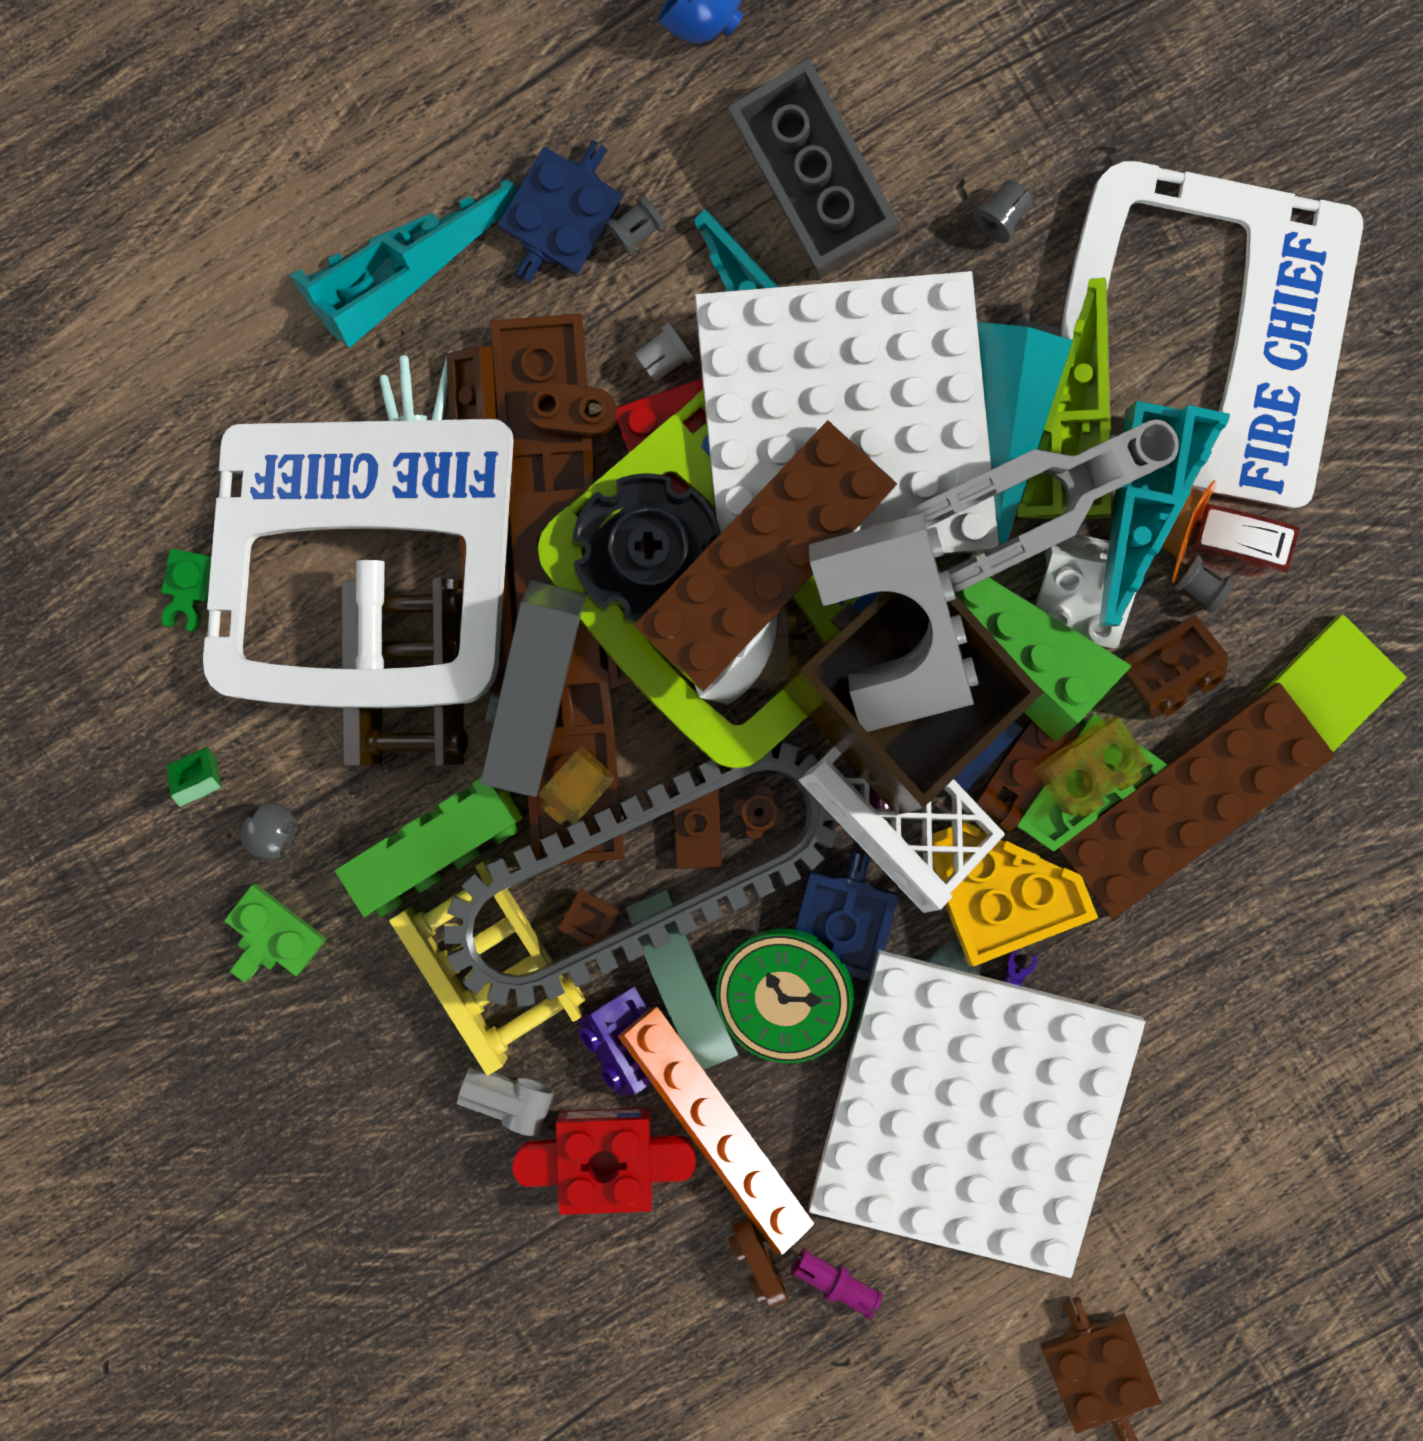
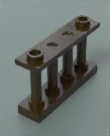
(362, 727)

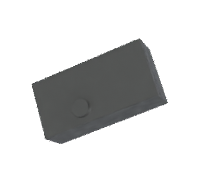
(814, 168)
(532, 688)

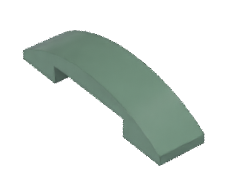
(684, 989)

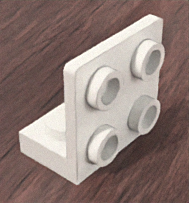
(1075, 587)

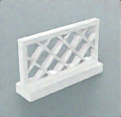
(885, 842)

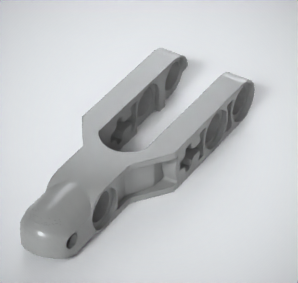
(1084, 480)

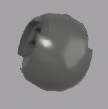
(268, 831)

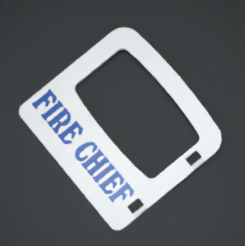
(1286, 326)
(363, 477)

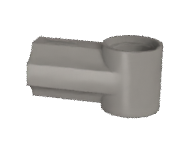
(517, 1103)

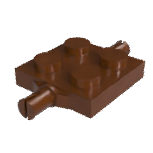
(1100, 1372)

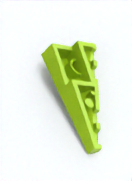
(1079, 409)

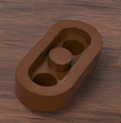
(569, 414)
(766, 1280)

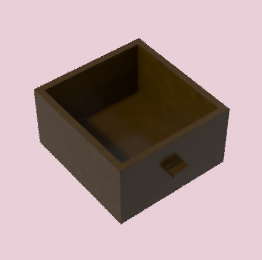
(918, 757)

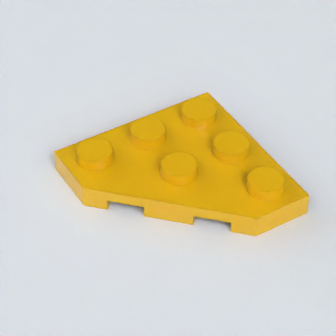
(1009, 897)

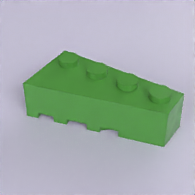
(1058, 659)
(427, 846)

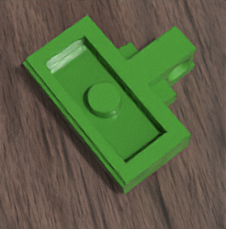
(271, 935)

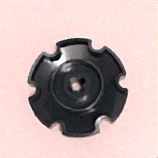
(651, 512)

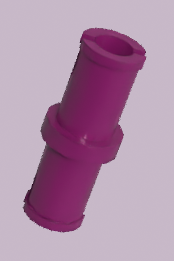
(836, 1283)

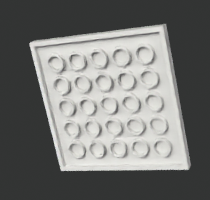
(876, 359)
(975, 1114)

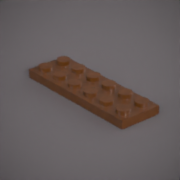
(763, 556)
(1197, 800)

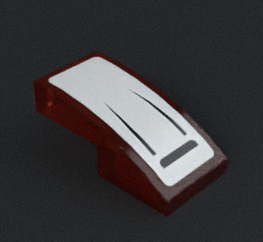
(1247, 538)

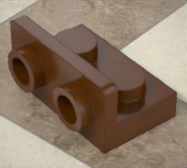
(1176, 667)

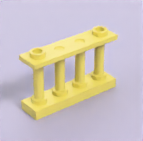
(464, 1005)

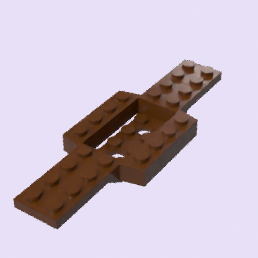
(545, 479)

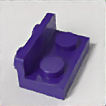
(600, 1035)

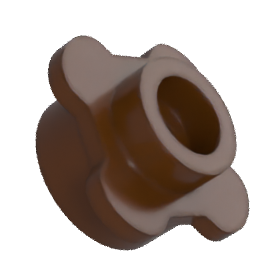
(758, 824)

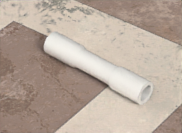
(369, 601)

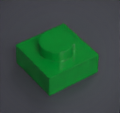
(193, 776)

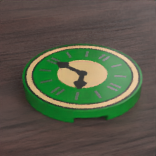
(784, 996)

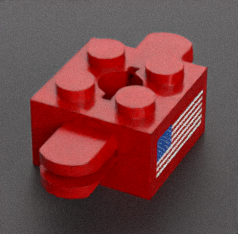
(604, 1161)

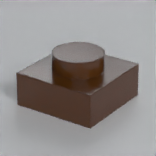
(588, 918)

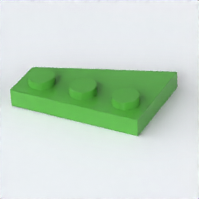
(1046, 820)

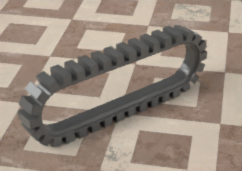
(653, 926)

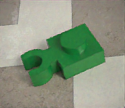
(188, 580)

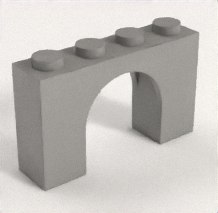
(899, 560)

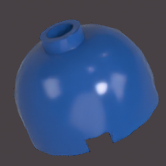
(700, 19)

